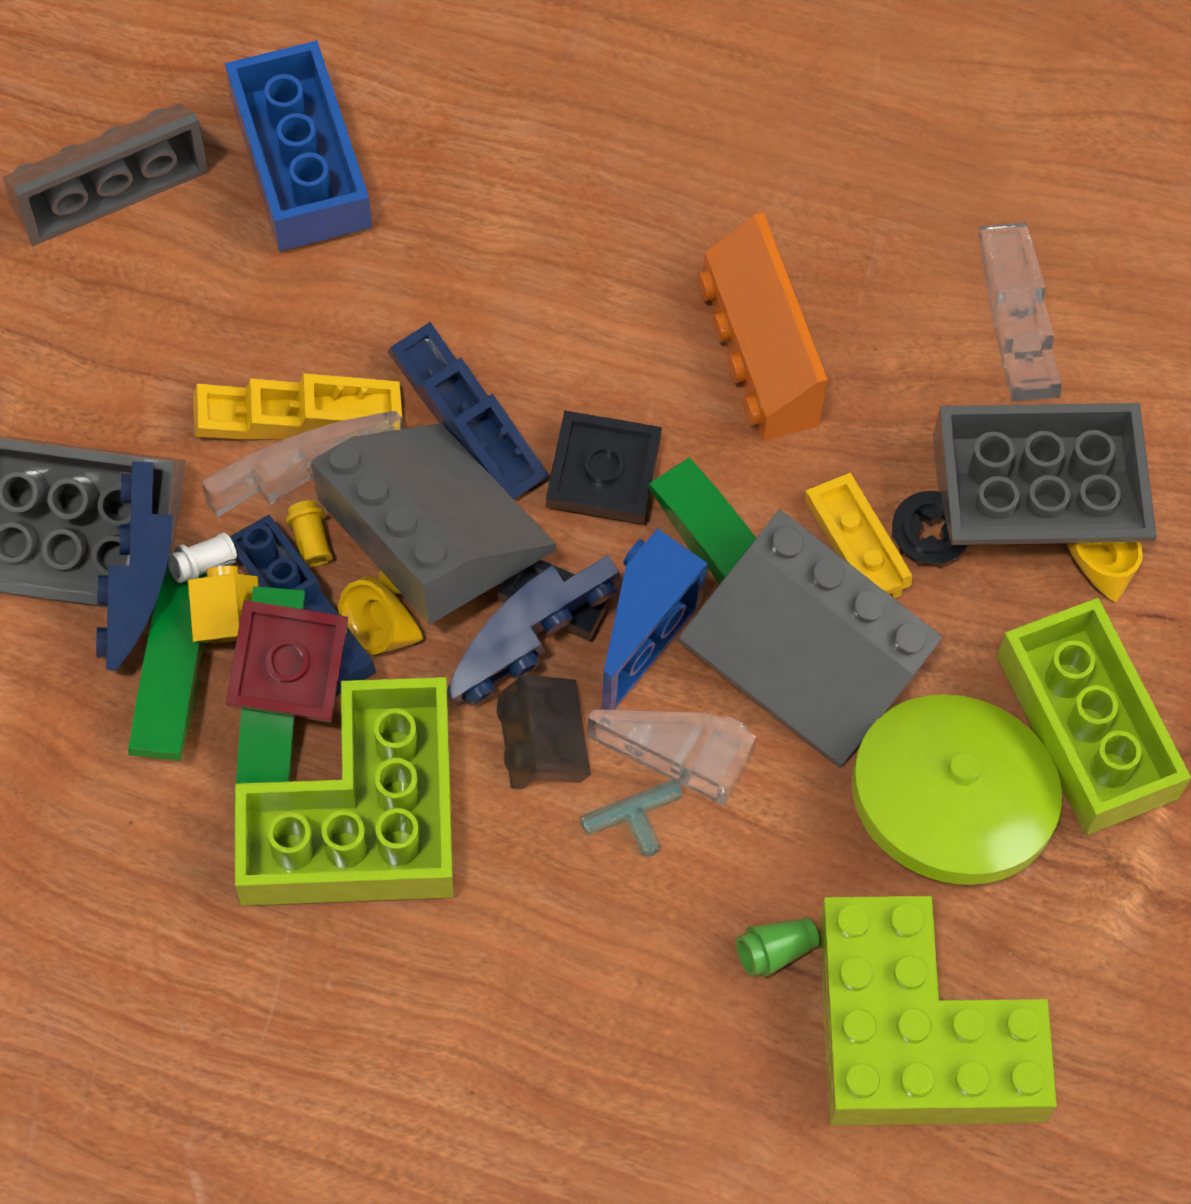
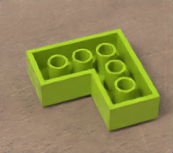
(374, 831)
(903, 1051)

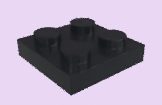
(603, 467)

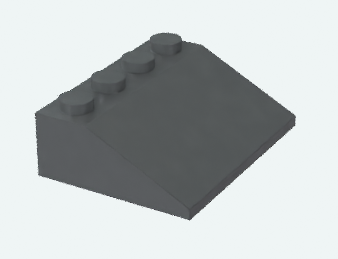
(1044, 473)
(66, 514)
(427, 515)
(809, 638)

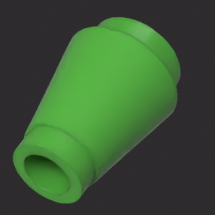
(775, 945)

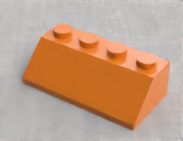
(763, 330)

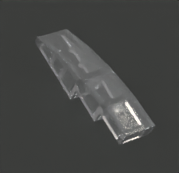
(1019, 311)
(287, 463)

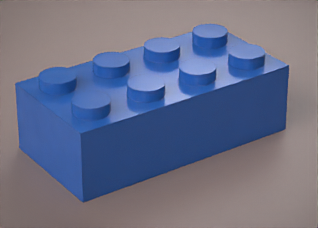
(298, 145)

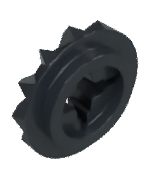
(908, 526)

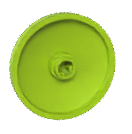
(956, 789)

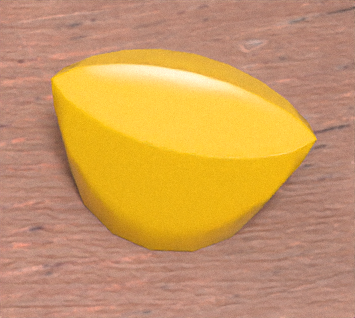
(1108, 564)
(377, 616)

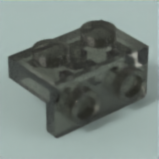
(542, 731)

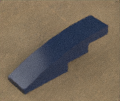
(467, 410)

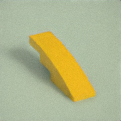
(288, 408)

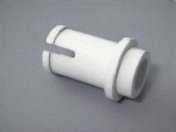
(193, 561)

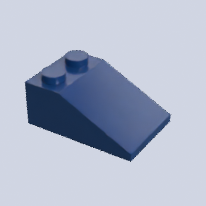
(655, 602)

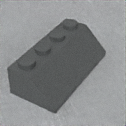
(107, 173)

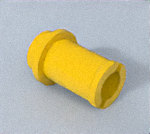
(307, 525)

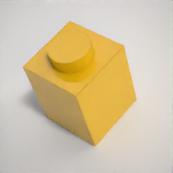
(218, 603)

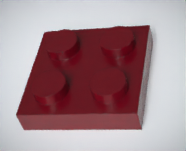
(287, 661)

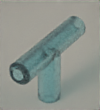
(634, 810)

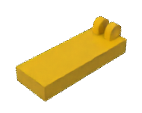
(858, 533)

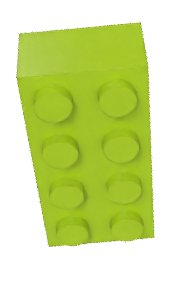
(1093, 716)

